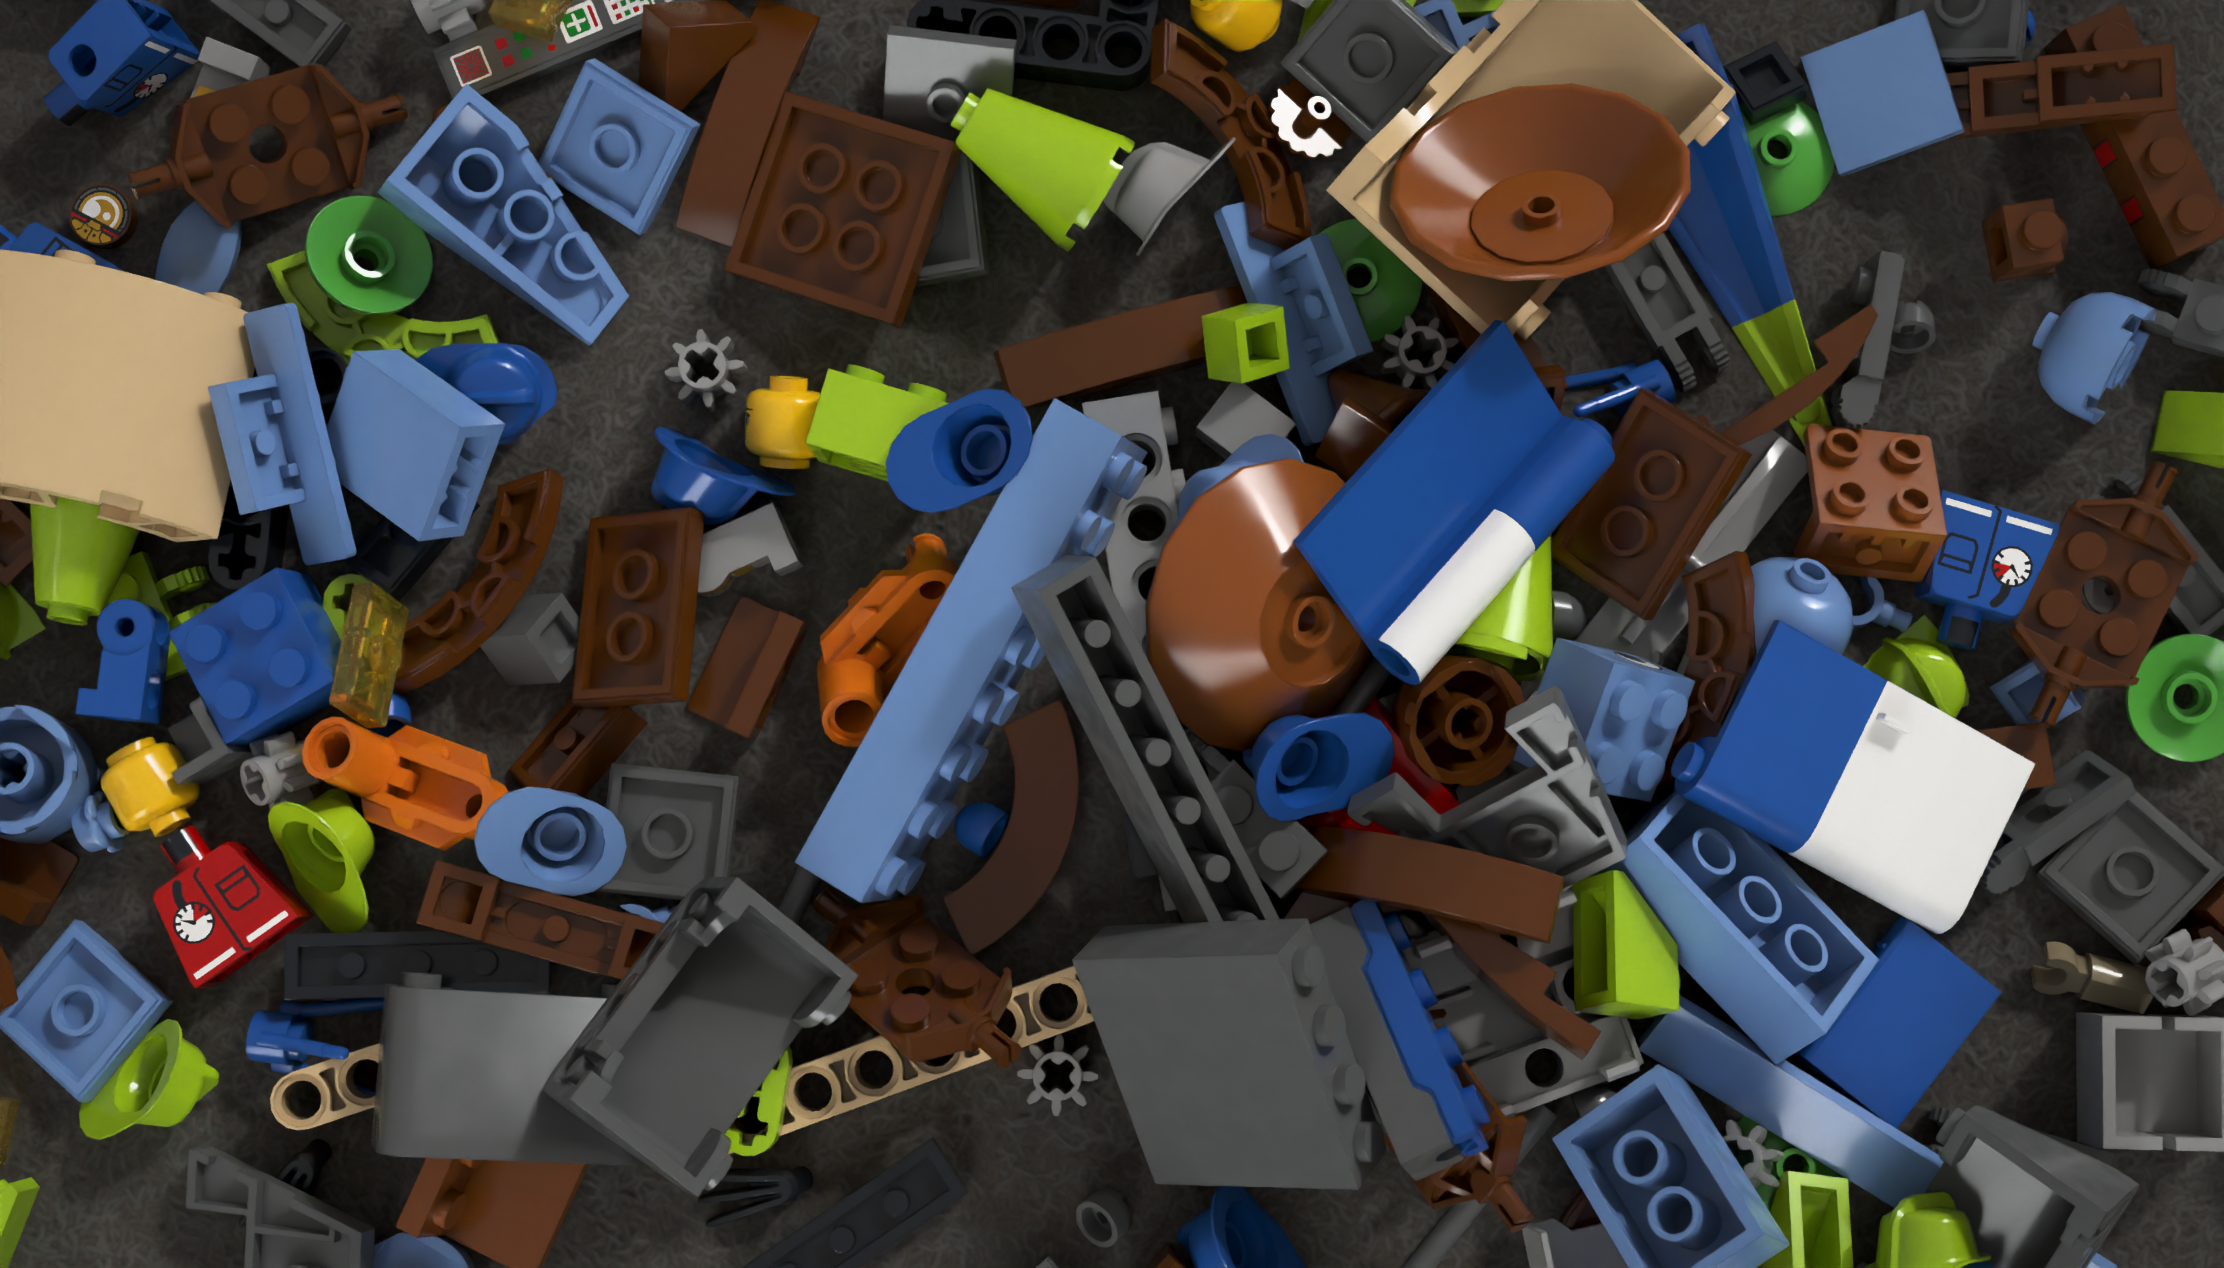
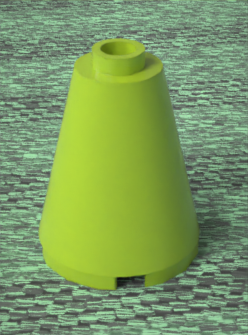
(1041, 159)
(76, 559)
(1517, 623)

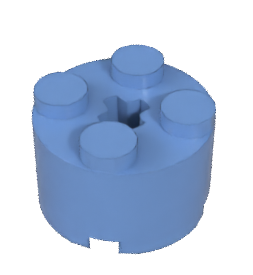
(57, 776)

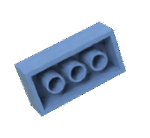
(1745, 924)

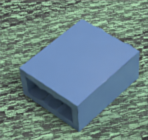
(411, 443)

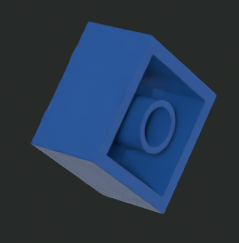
(262, 656)

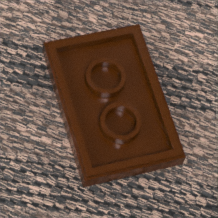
(1649, 505)
(638, 608)

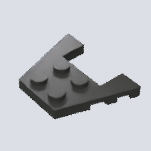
(1541, 818)
(282, 1222)

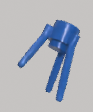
(1627, 381)
(286, 1040)

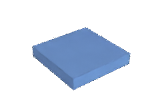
(1882, 93)
(617, 146)
(83, 1011)

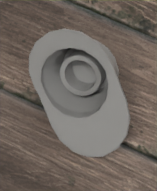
(1153, 182)

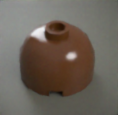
(1457, 720)

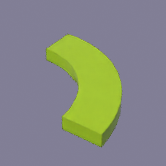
(352, 331)

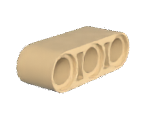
(337, 1089)

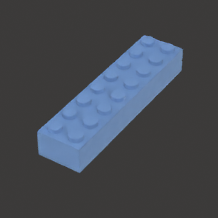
(968, 661)

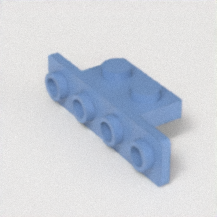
(1318, 313)
(280, 439)

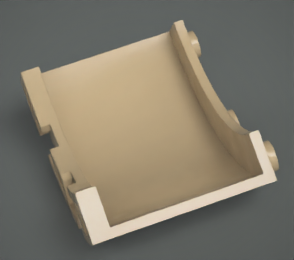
(1537, 43)
(113, 392)

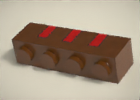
(2148, 158)

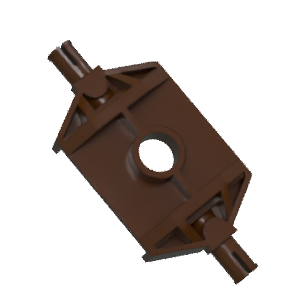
(320, 150)
(2142, 561)
(900, 948)
(1487, 1173)

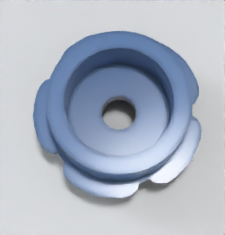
(98, 825)

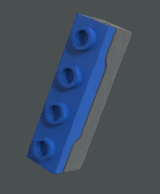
(1397, 1042)

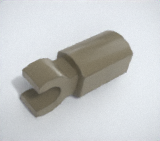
(2092, 978)

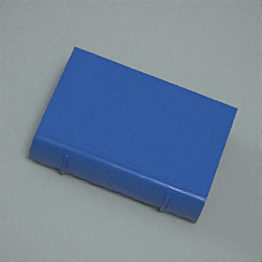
(1901, 1023)

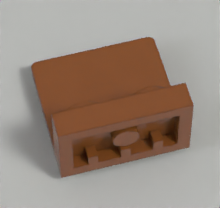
(1872, 503)
(493, 1206)

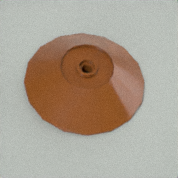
(1540, 182)
(1231, 604)

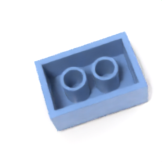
(1668, 1180)

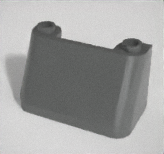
(698, 1030)
(471, 1071)
(2027, 1193)

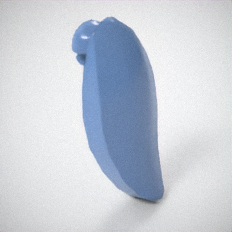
(198, 252)

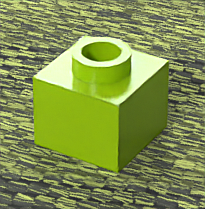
(1245, 342)

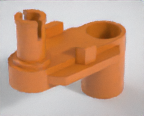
(876, 637)
(406, 780)

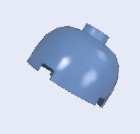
(2090, 349)
(1804, 597)

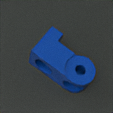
(130, 665)

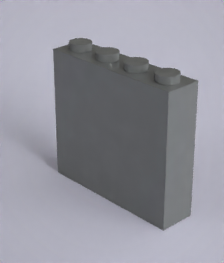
(1231, 1054)

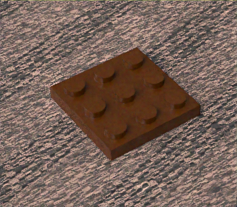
(843, 209)

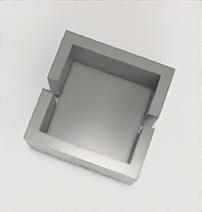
(2152, 1078)

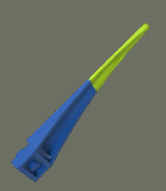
(1737, 253)

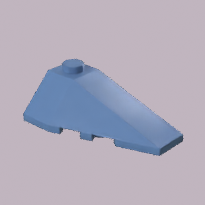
(497, 209)

